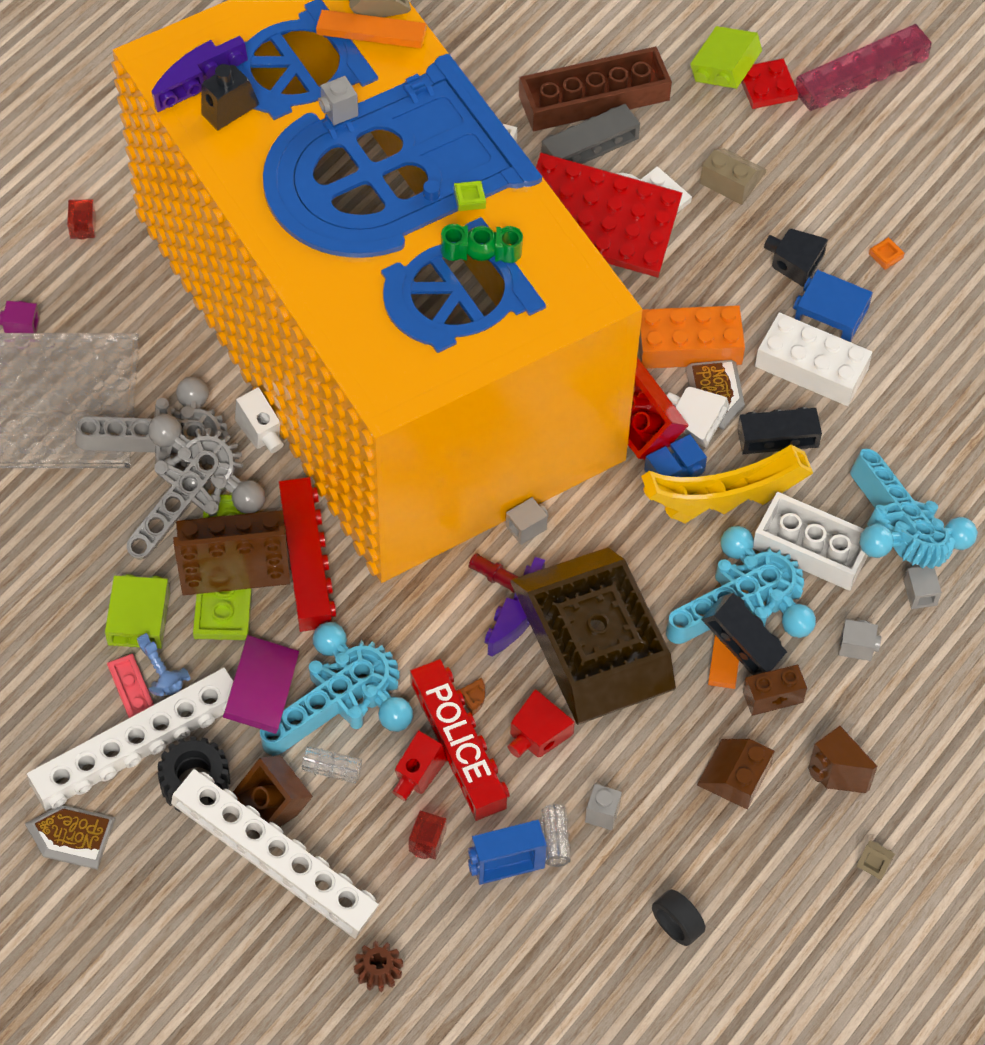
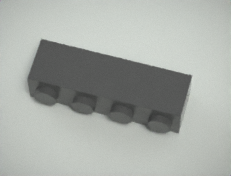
(594, 136)

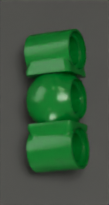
(469, 243)

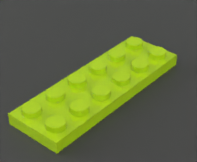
(223, 613)

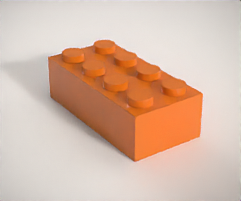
(690, 336)

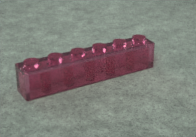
(863, 67)

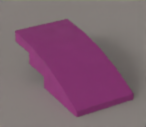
(261, 684)

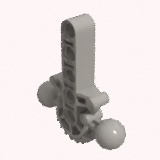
(191, 393)
(166, 432)

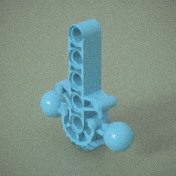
(905, 522)
(757, 569)
(382, 677)

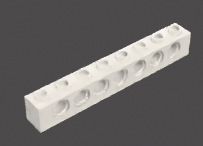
(119, 739)
(256, 851)

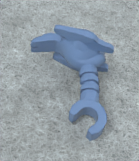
(169, 681)

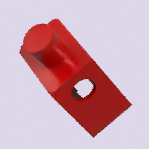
(539, 727)
(418, 765)

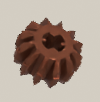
(389, 962)

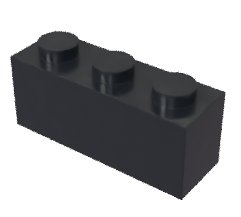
(778, 430)
(744, 634)

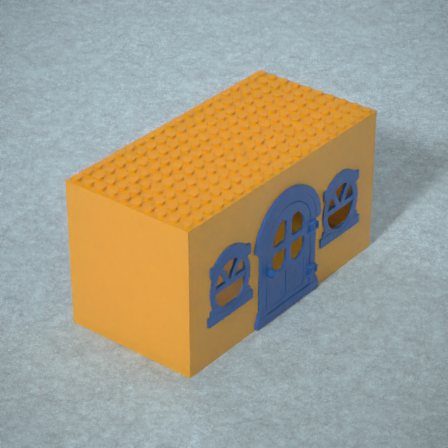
(396, 416)

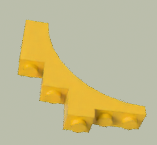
(691, 496)

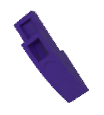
(190, 71)
(510, 618)

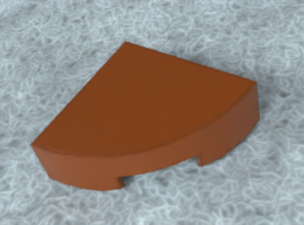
(474, 695)

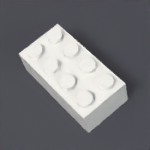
(813, 359)
(814, 539)

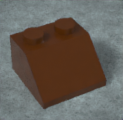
(841, 763)
(737, 770)
(273, 790)

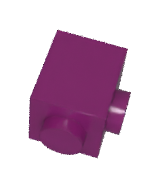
(20, 317)

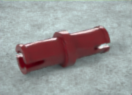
(493, 571)

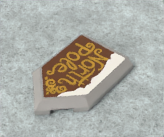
(720, 379)
(72, 835)

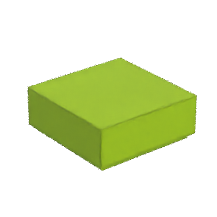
(469, 195)

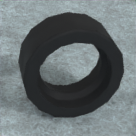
(678, 917)

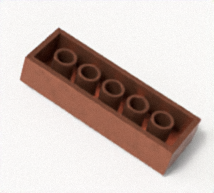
(594, 88)

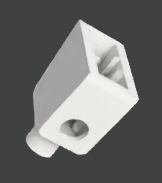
(701, 411)
(258, 420)

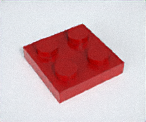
(769, 84)

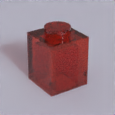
(81, 219)
(427, 835)

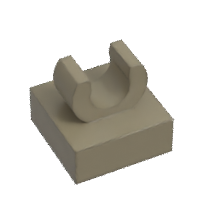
(875, 859)

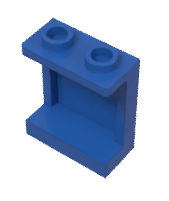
(834, 303)

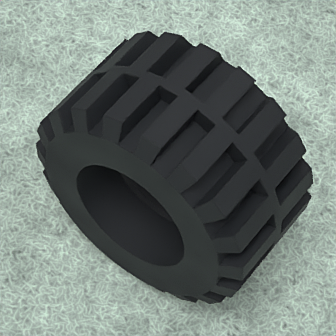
(192, 755)

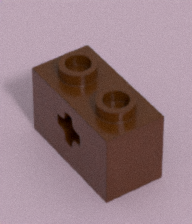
(774, 690)

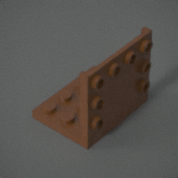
(231, 552)

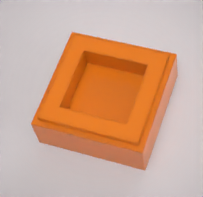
(886, 253)

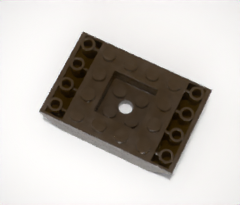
(596, 667)

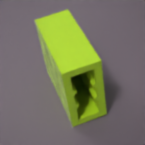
(726, 57)
(137, 608)

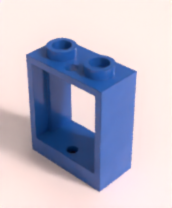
(507, 852)

